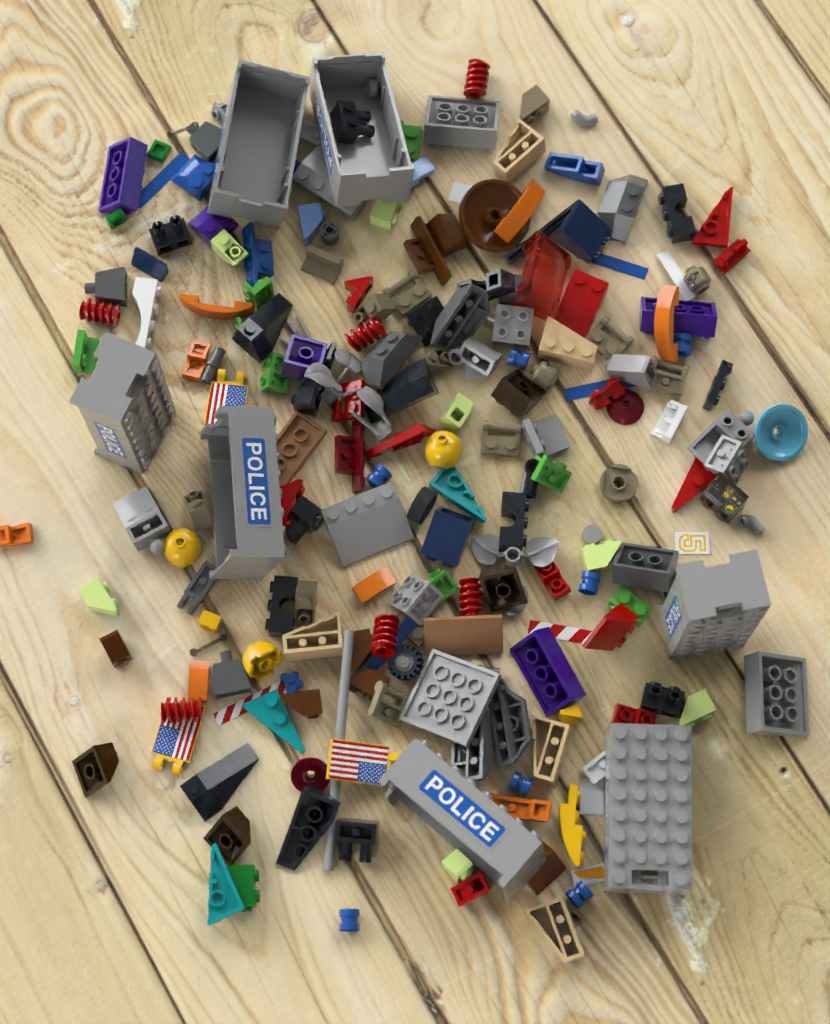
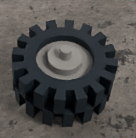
(405, 663)

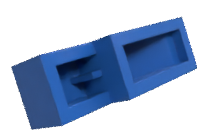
(575, 168)

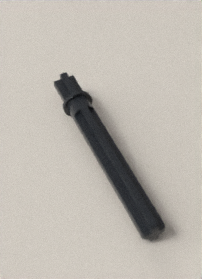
(547, 229)

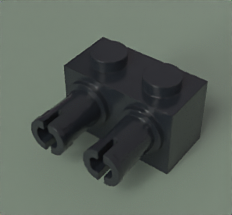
(346, 122)
(170, 235)
(306, 518)
(662, 699)
(356, 831)

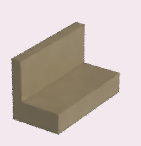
(322, 264)

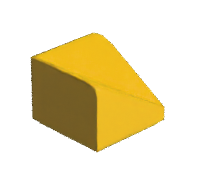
(210, 622)
(570, 715)

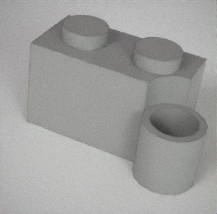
(476, 356)

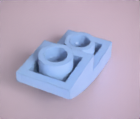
(423, 169)

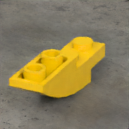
(572, 834)

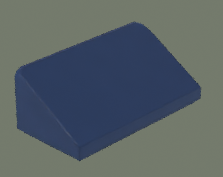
(149, 264)

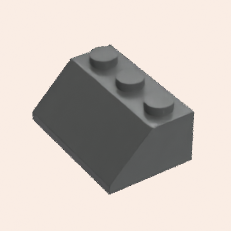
(644, 567)

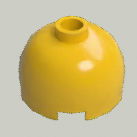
(443, 449)
(182, 547)
(260, 659)

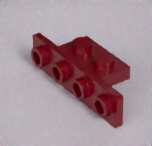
(350, 455)

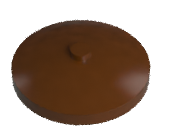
(484, 209)

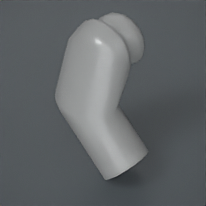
(583, 120)
(751, 522)

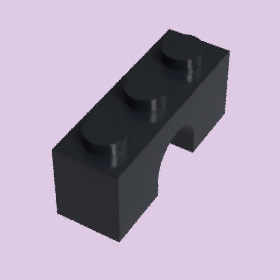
(679, 228)
(497, 283)
(513, 507)
(282, 590)

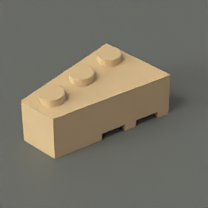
(519, 152)
(566, 346)
(315, 640)
(549, 748)
(558, 927)

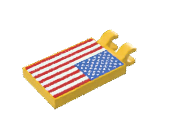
(226, 394)
(176, 742)
(358, 761)

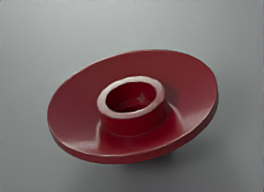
(626, 415)
(301, 778)

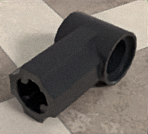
(528, 485)

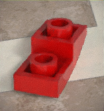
(553, 581)
(630, 715)

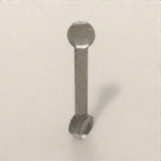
(194, 125)
(194, 652)

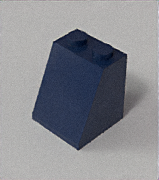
(582, 233)
(447, 537)

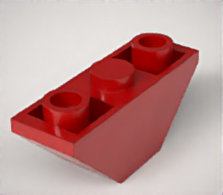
(290, 496)

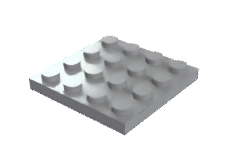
(450, 697)

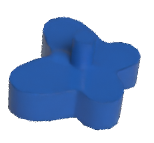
(292, 681)

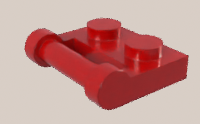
(352, 402)

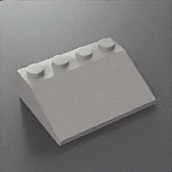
(461, 122)
(314, 179)
(367, 524)
(776, 695)

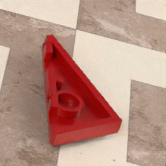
(716, 228)
(402, 440)
(694, 483)

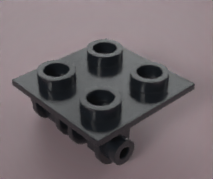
(424, 319)

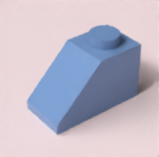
(311, 220)

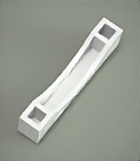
(146, 294)

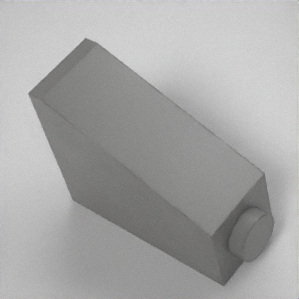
(632, 369)

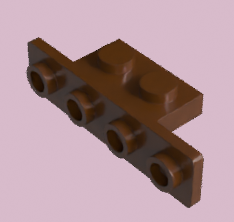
(425, 253)

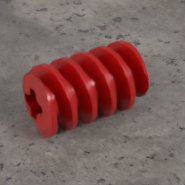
(476, 79)
(99, 313)
(366, 334)
(469, 597)
(384, 635)
(181, 710)

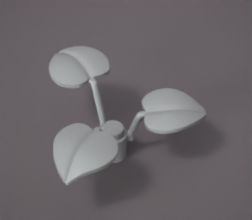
(332, 391)
(539, 550)

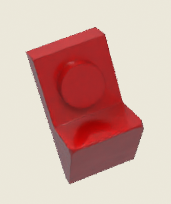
(359, 289)
(471, 889)

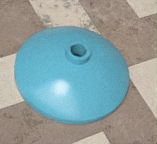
(790, 435)

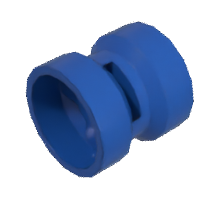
(684, 341)
(518, 359)
(379, 476)
(589, 584)
(524, 786)
(579, 894)
(349, 919)

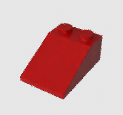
(581, 302)
(612, 629)

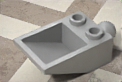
(707, 440)
(143, 520)

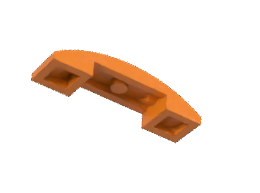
(521, 211)
(240, 309)
(664, 323)
(525, 809)

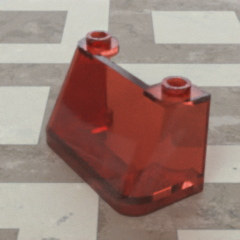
(542, 276)

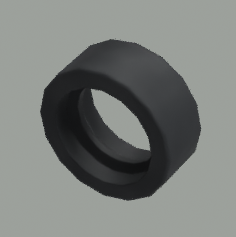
(422, 505)

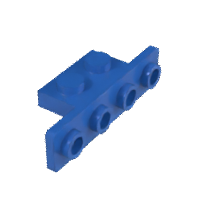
(260, 256)

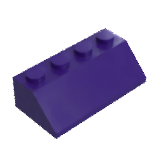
(123, 176)
(689, 317)
(547, 671)

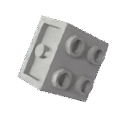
(512, 326)
(545, 436)
(728, 458)
(416, 598)

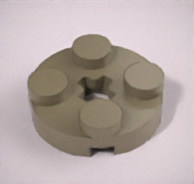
(610, 490)

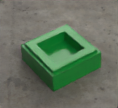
(159, 151)
(116, 219)

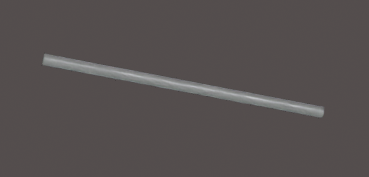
(339, 734)

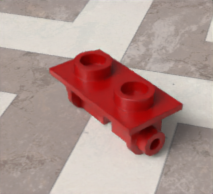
(732, 255)
(613, 389)

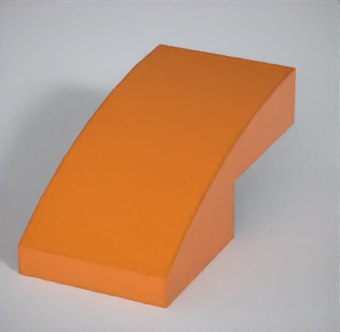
(196, 361)
(16, 535)
(373, 585)
(198, 680)

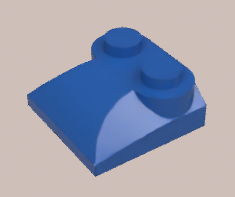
(195, 177)

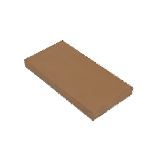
(296, 444)
(464, 634)

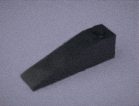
(263, 328)
(405, 390)
(309, 392)
(217, 783)
(310, 821)

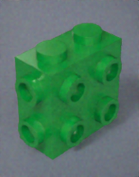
(245, 882)

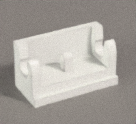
(669, 421)

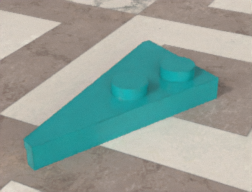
(453, 488)
(272, 712)
(223, 895)

